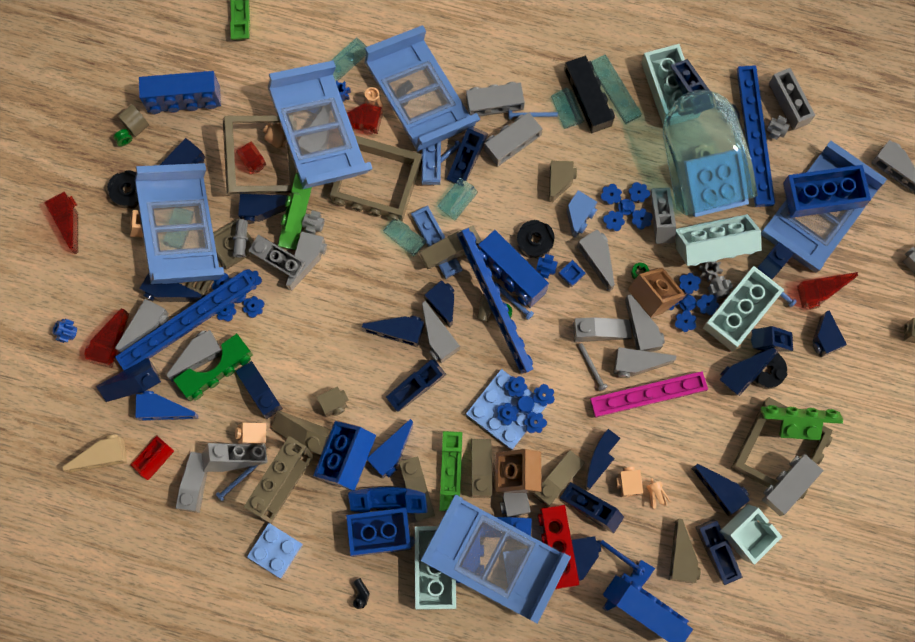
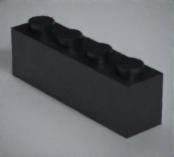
(589, 94)

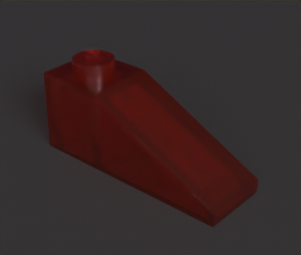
(66, 218)
(817, 291)
(103, 344)

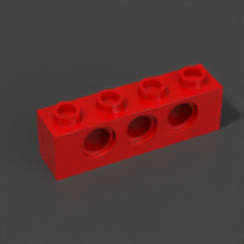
(559, 515)

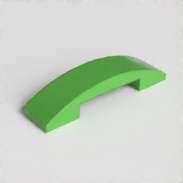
(240, 19)
(450, 468)

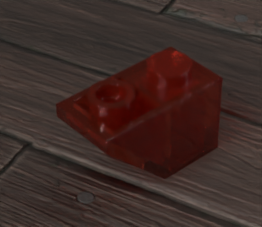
(366, 118)

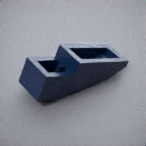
(416, 385)
(601, 458)
(719, 551)

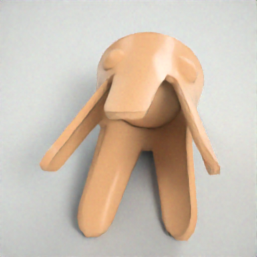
(372, 96)
(656, 489)

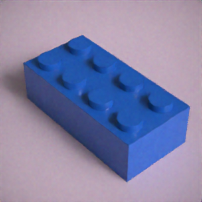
(180, 92)
(826, 191)
(513, 269)
(647, 609)

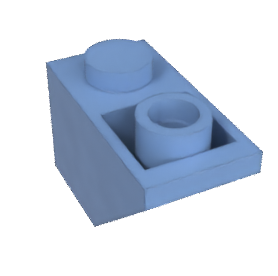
(579, 211)

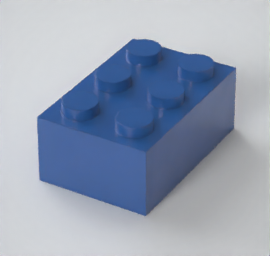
(344, 455)
(378, 532)

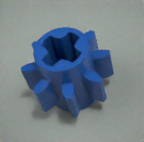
(342, 87)
(546, 266)
(64, 330)

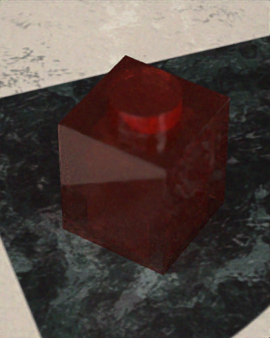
(251, 158)

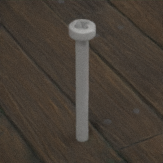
(602, 386)

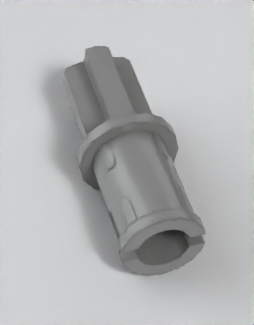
(240, 238)

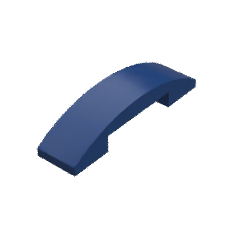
(387, 497)

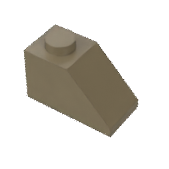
(560, 178)

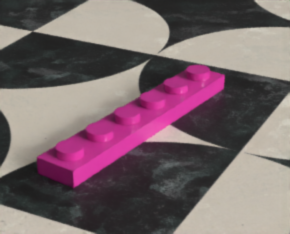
(648, 394)

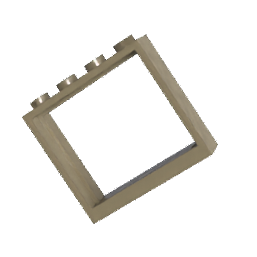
(231, 187)
(374, 208)
(739, 463)
(279, 480)

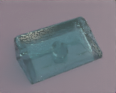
(567, 108)
(457, 199)

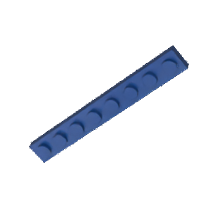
(755, 134)
(494, 300)
(186, 320)

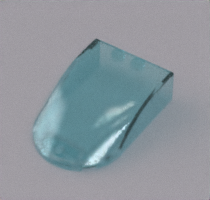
(707, 153)

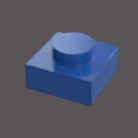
(571, 273)

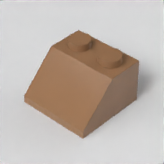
(655, 291)
(518, 471)

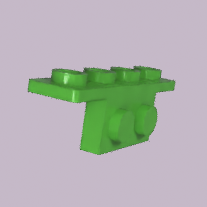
(294, 215)
(801, 422)

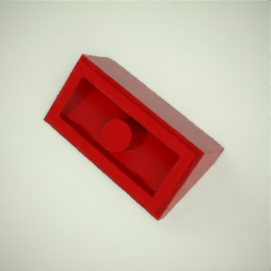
(152, 458)

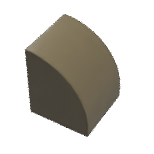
(133, 120)

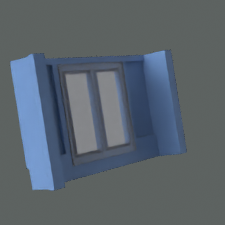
(417, 88)
(316, 125)
(176, 223)
(817, 235)
(495, 559)

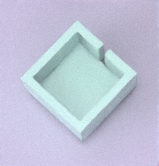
(750, 537)

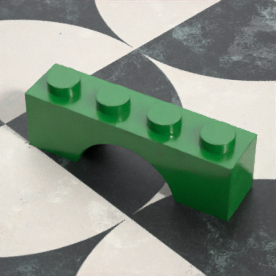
(195, 383)

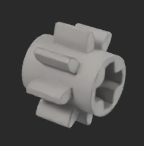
(778, 127)
(313, 222)
(710, 274)
(720, 287)

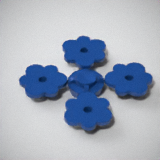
(626, 206)
(689, 302)
(248, 303)
(525, 404)

